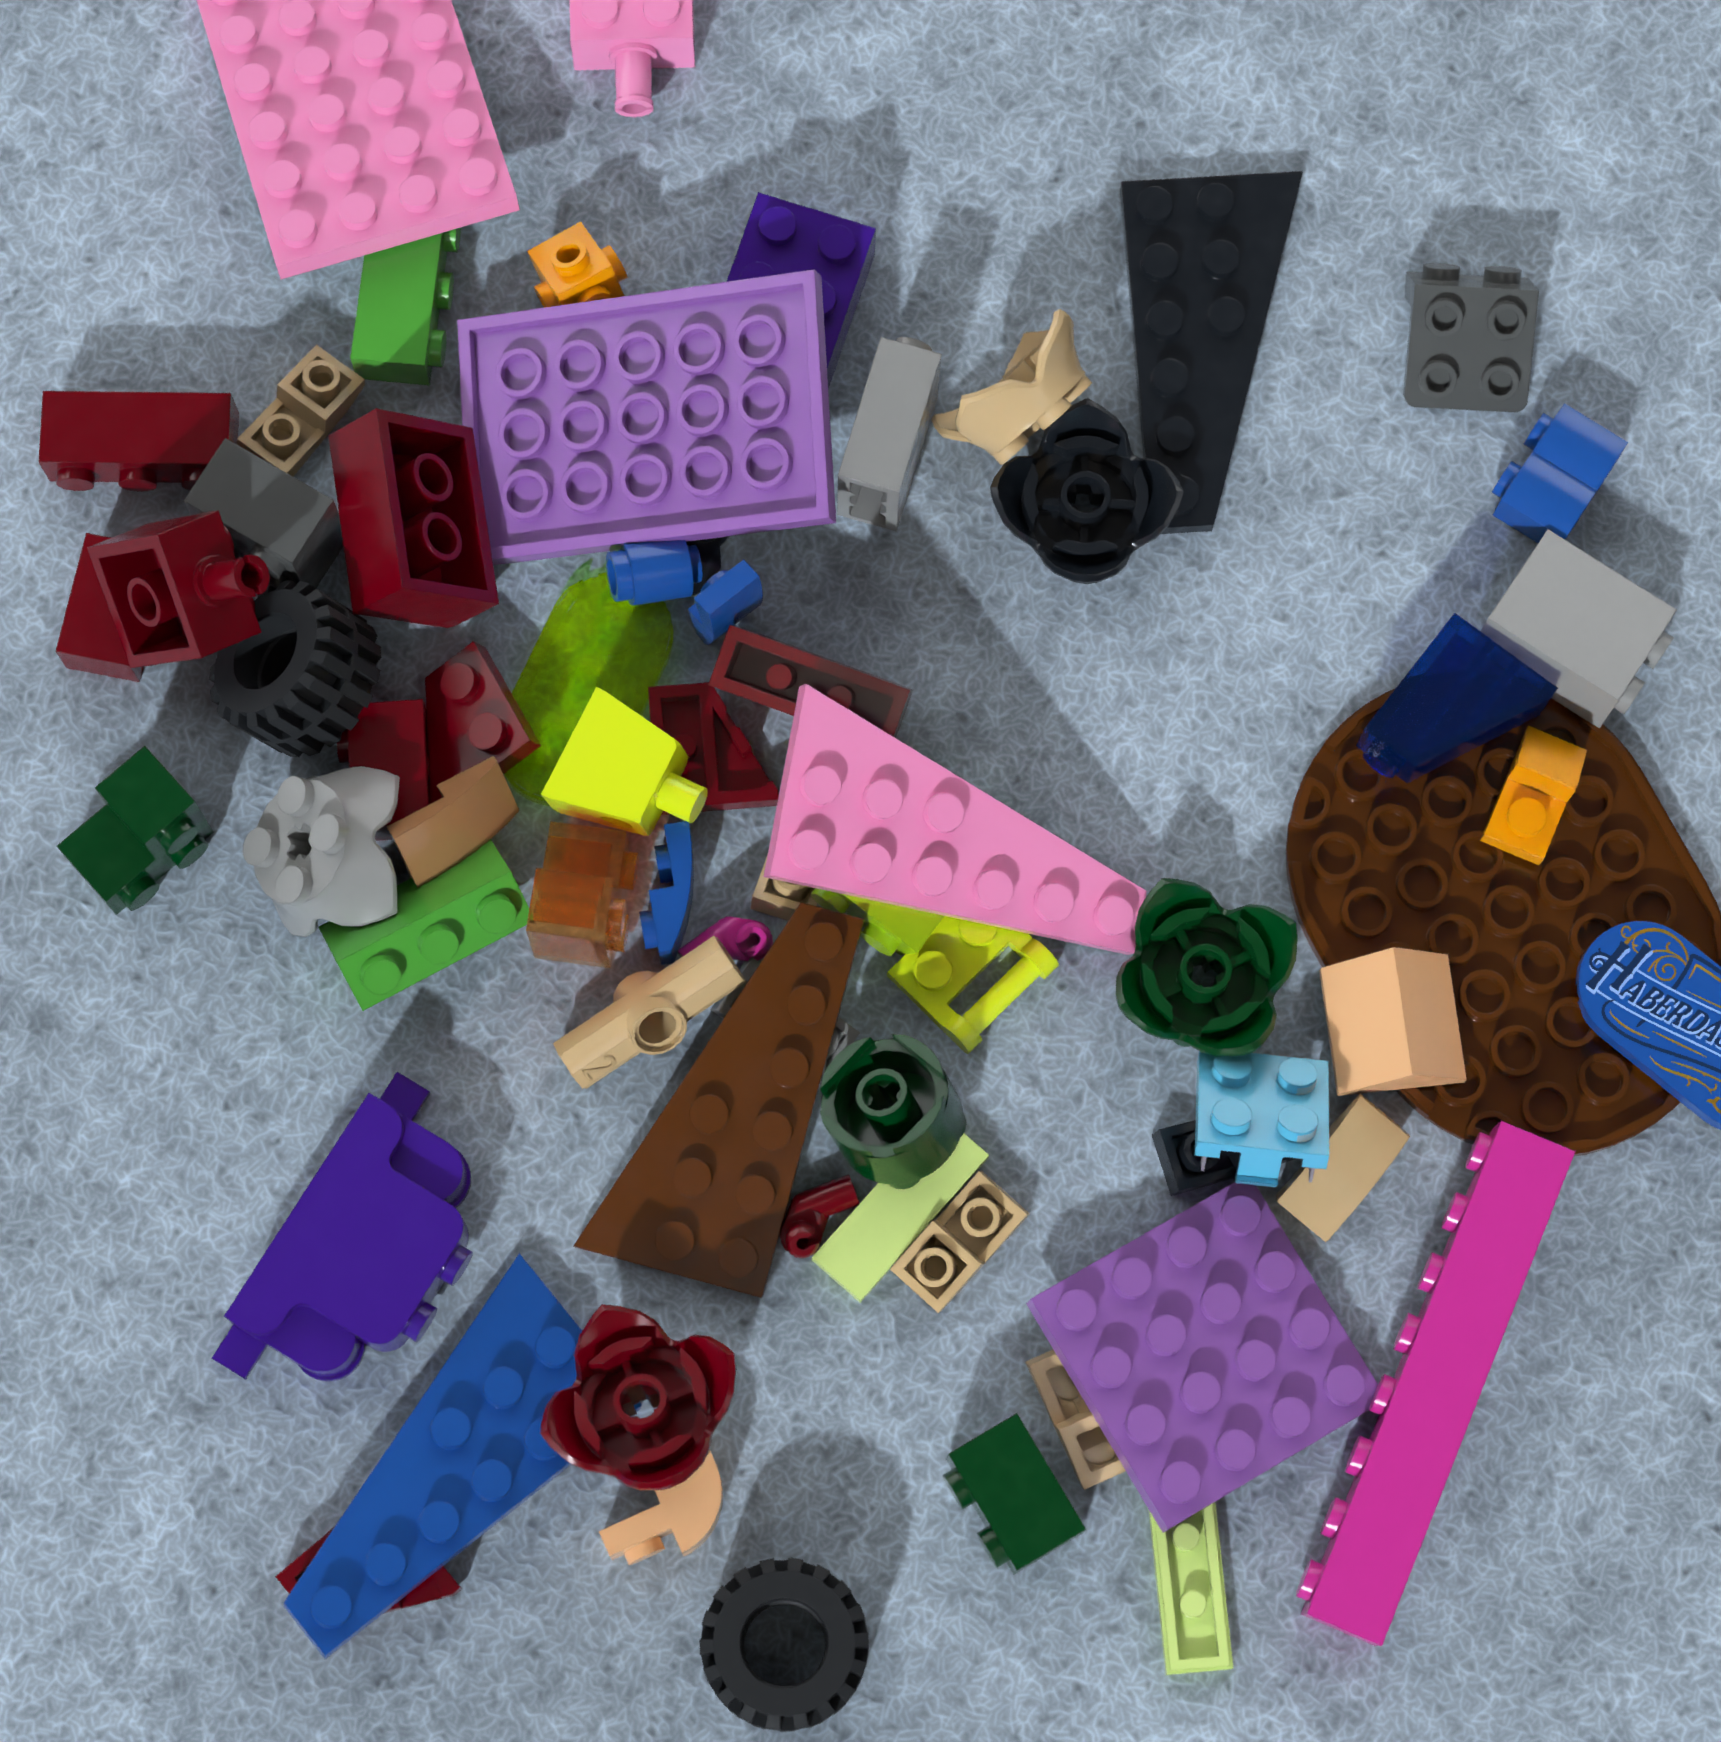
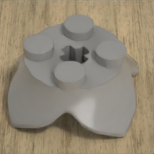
(321, 851)

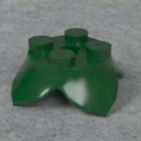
(1186, 928)

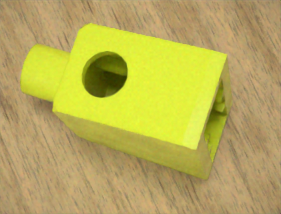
(622, 771)

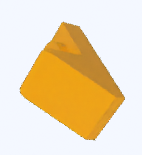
(1534, 795)

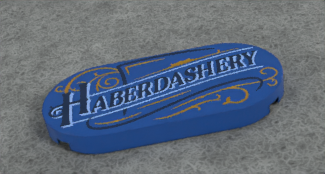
(1658, 1008)

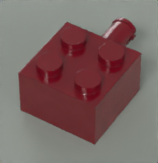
(178, 589)

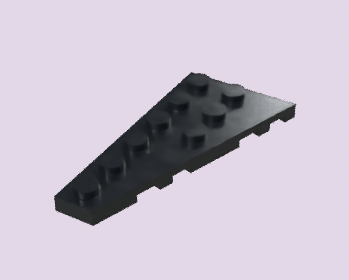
(1199, 299)

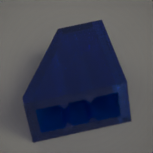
(1451, 703)

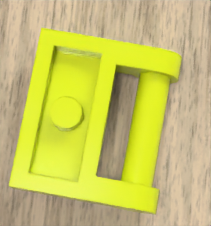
(953, 959)

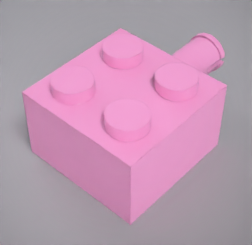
(633, 41)

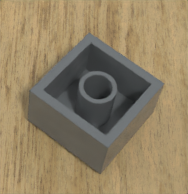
(269, 515)

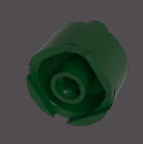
(891, 1109)

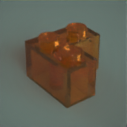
(578, 895)

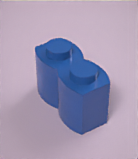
(1559, 476)

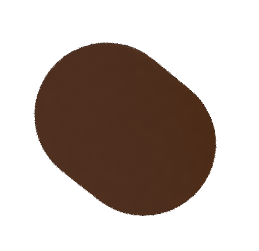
(1407, 870)

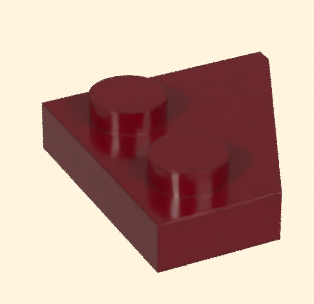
(472, 718)
(715, 746)

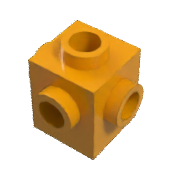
(575, 269)

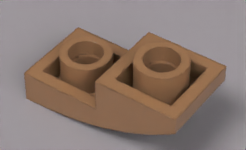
(454, 827)

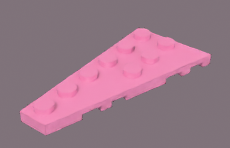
(904, 831)

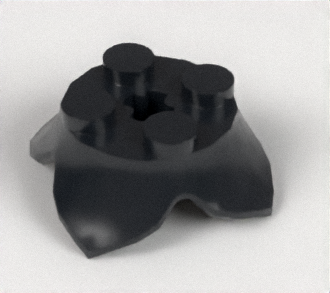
(1091, 456)

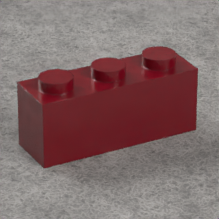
(132, 437)
(774, 670)

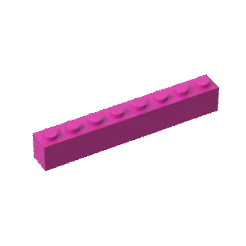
(1436, 1382)

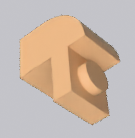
(684, 1510)

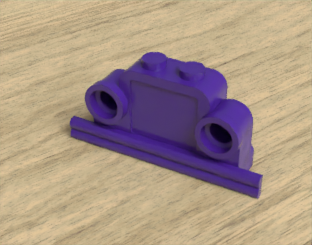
(358, 1247)

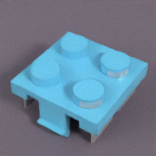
(1263, 1111)

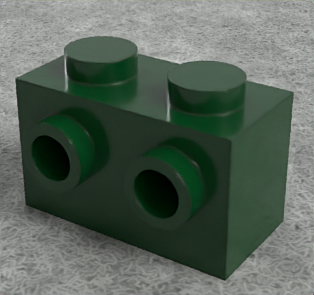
(1013, 1495)

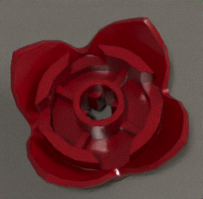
(629, 1360)

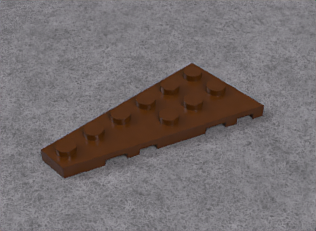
(727, 1147)

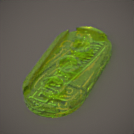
(583, 649)

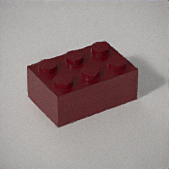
(412, 519)

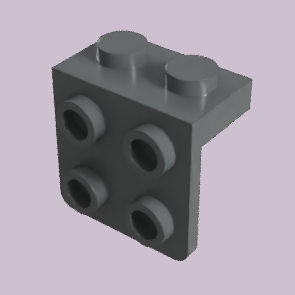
(1469, 338)

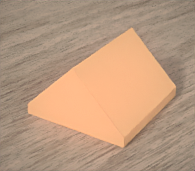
(1392, 1022)

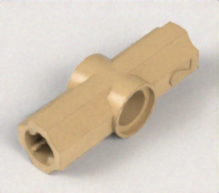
(649, 1012)

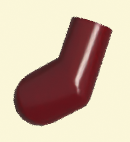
(810, 1212)

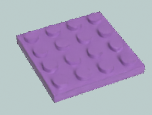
(1205, 1352)

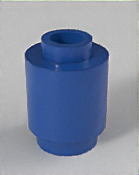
(653, 571)

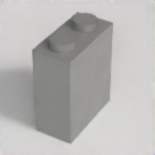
(889, 432)
(1581, 628)

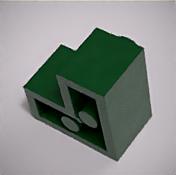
(137, 834)

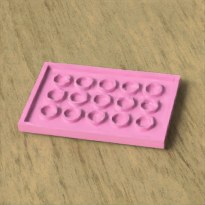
(356, 123)

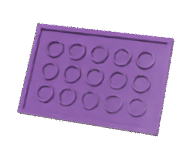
(651, 417)

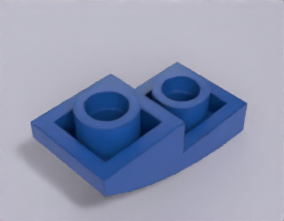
(725, 601)
(671, 906)

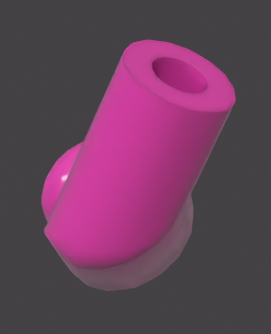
(739, 936)

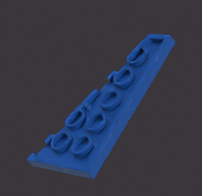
(452, 1468)

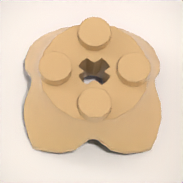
(1030, 395)

